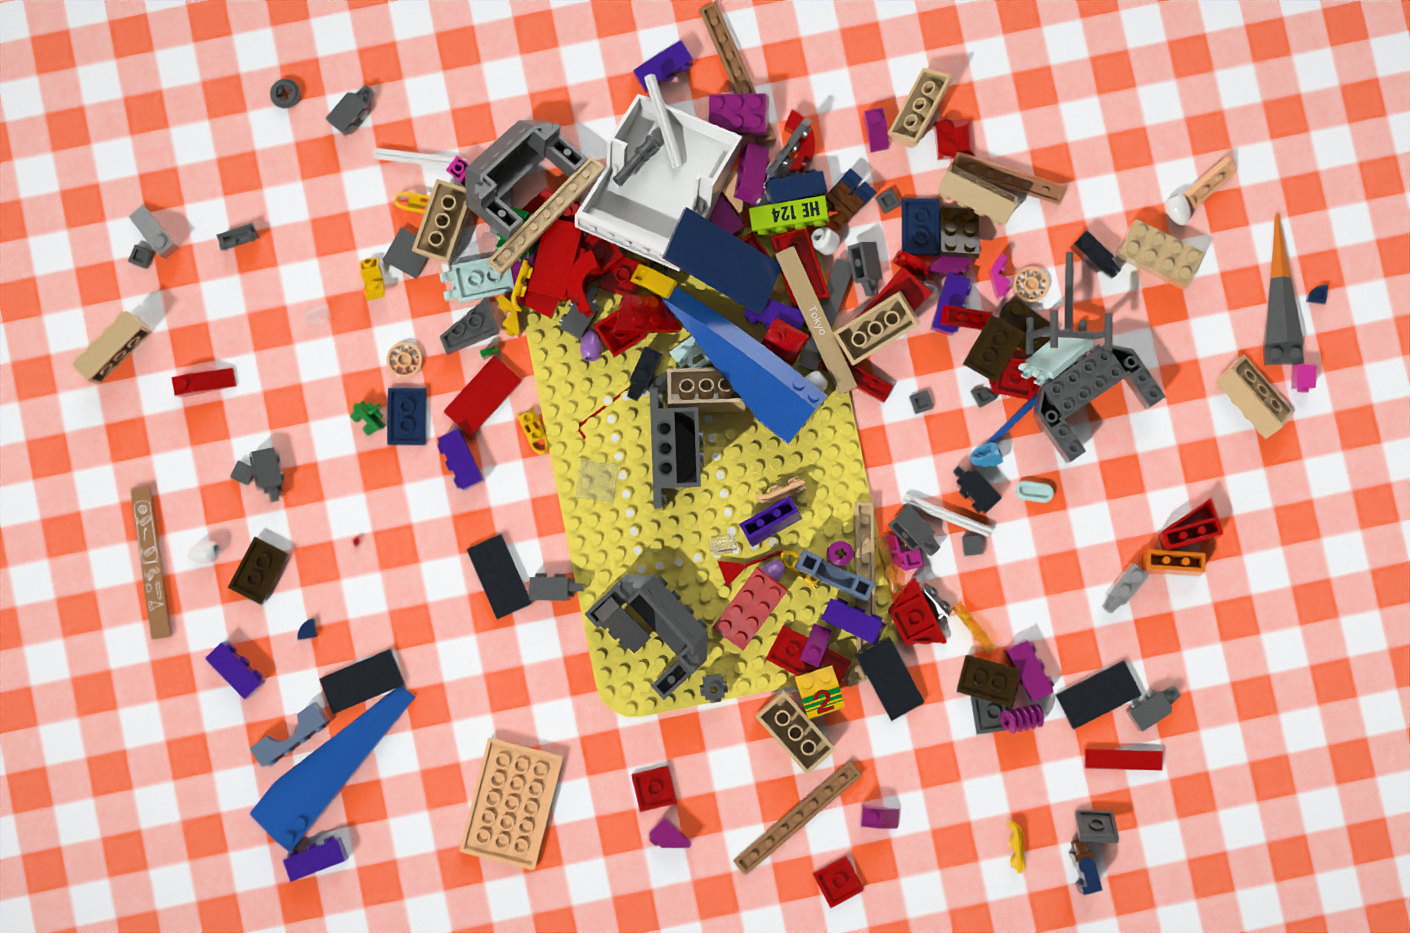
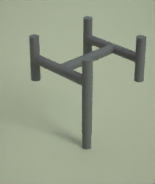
(1053, 332)

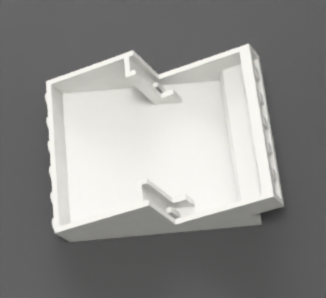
(652, 199)

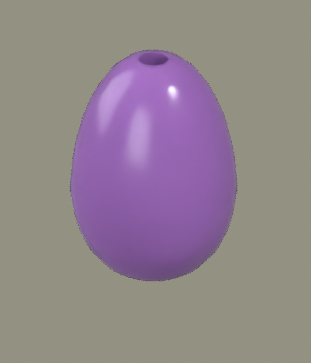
(591, 345)
(774, 569)

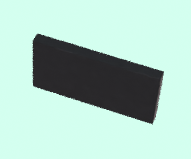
(499, 576)
(890, 678)
(362, 681)
(1098, 694)

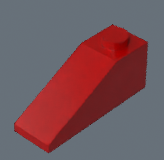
(203, 382)

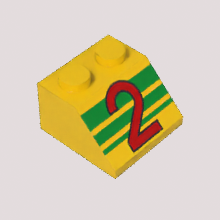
(820, 692)

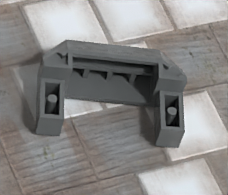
(508, 162)
(1082, 384)
(668, 619)

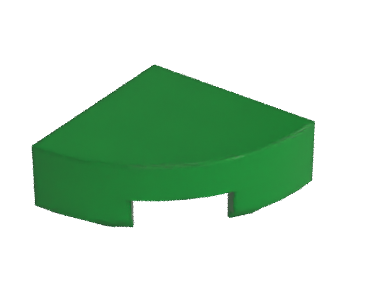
(486, 353)

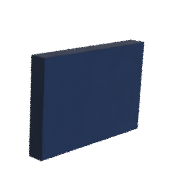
(920, 226)
(407, 416)

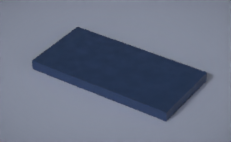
(722, 261)

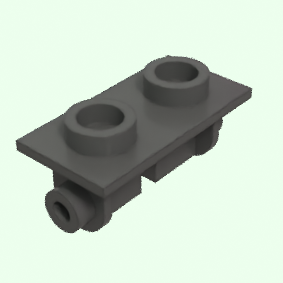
(237, 236)
(940, 608)

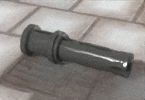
(641, 155)

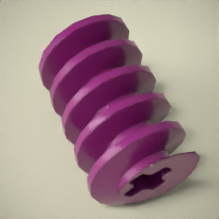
(845, 547)
(1022, 718)

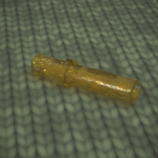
(888, 564)
(979, 634)

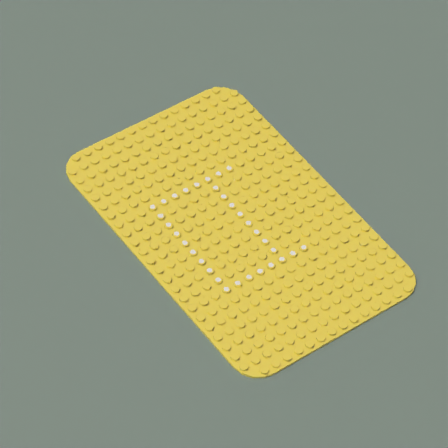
(738, 462)

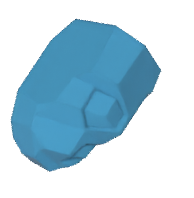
(987, 455)

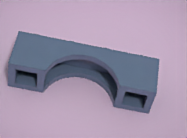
(834, 576)
(309, 720)

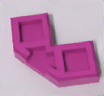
(905, 560)

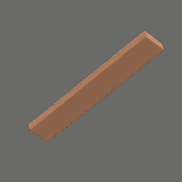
(1010, 178)

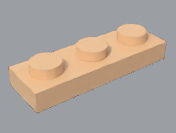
(1210, 182)

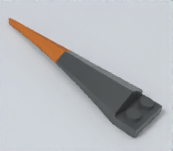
(1282, 332)

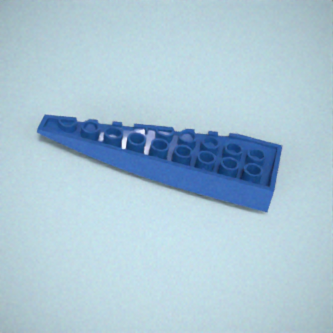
(766, 383)
(310, 787)

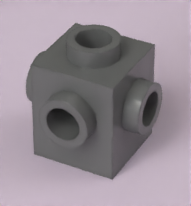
(713, 680)

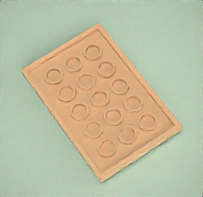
(511, 803)

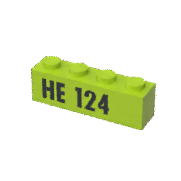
(788, 215)

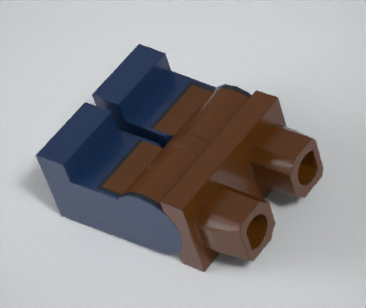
(844, 204)
(1086, 868)

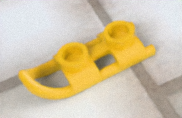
(413, 202)
(520, 288)
(535, 434)
(808, 580)
(1016, 842)

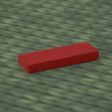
(964, 317)

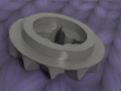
(277, 90)

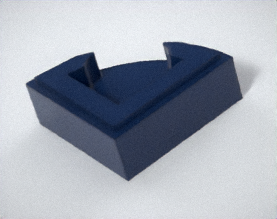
(1318, 295)
(307, 630)

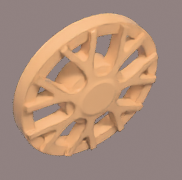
(1030, 284)
(404, 360)

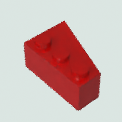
(1192, 529)

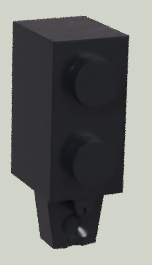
(1095, 255)
(644, 372)
(976, 489)

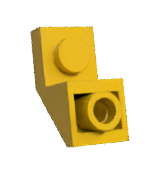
(372, 278)
(653, 281)
(512, 322)

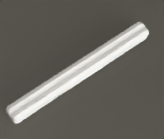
(663, 120)
(412, 157)
(947, 515)

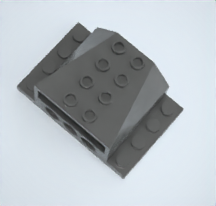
(674, 449)

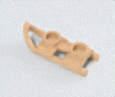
(777, 491)

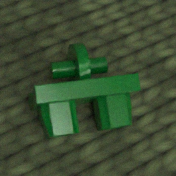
(370, 414)

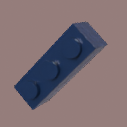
(795, 186)

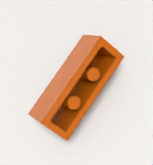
(1174, 562)

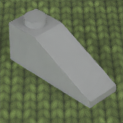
(153, 232)

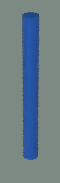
(1012, 421)

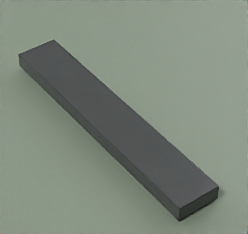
(836, 286)

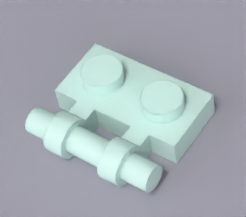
(687, 352)

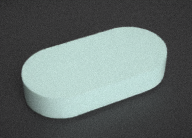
(1034, 491)

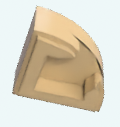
(856, 675)

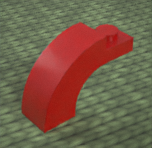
(807, 146)
(579, 276)

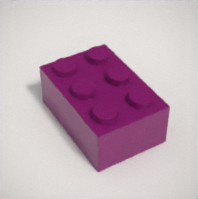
(740, 113)

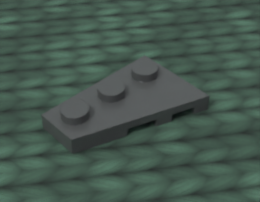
(792, 145)
(471, 329)

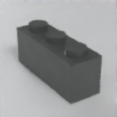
(621, 625)

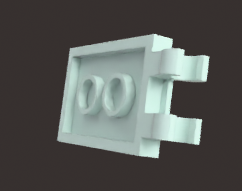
(476, 281)
(1052, 361)

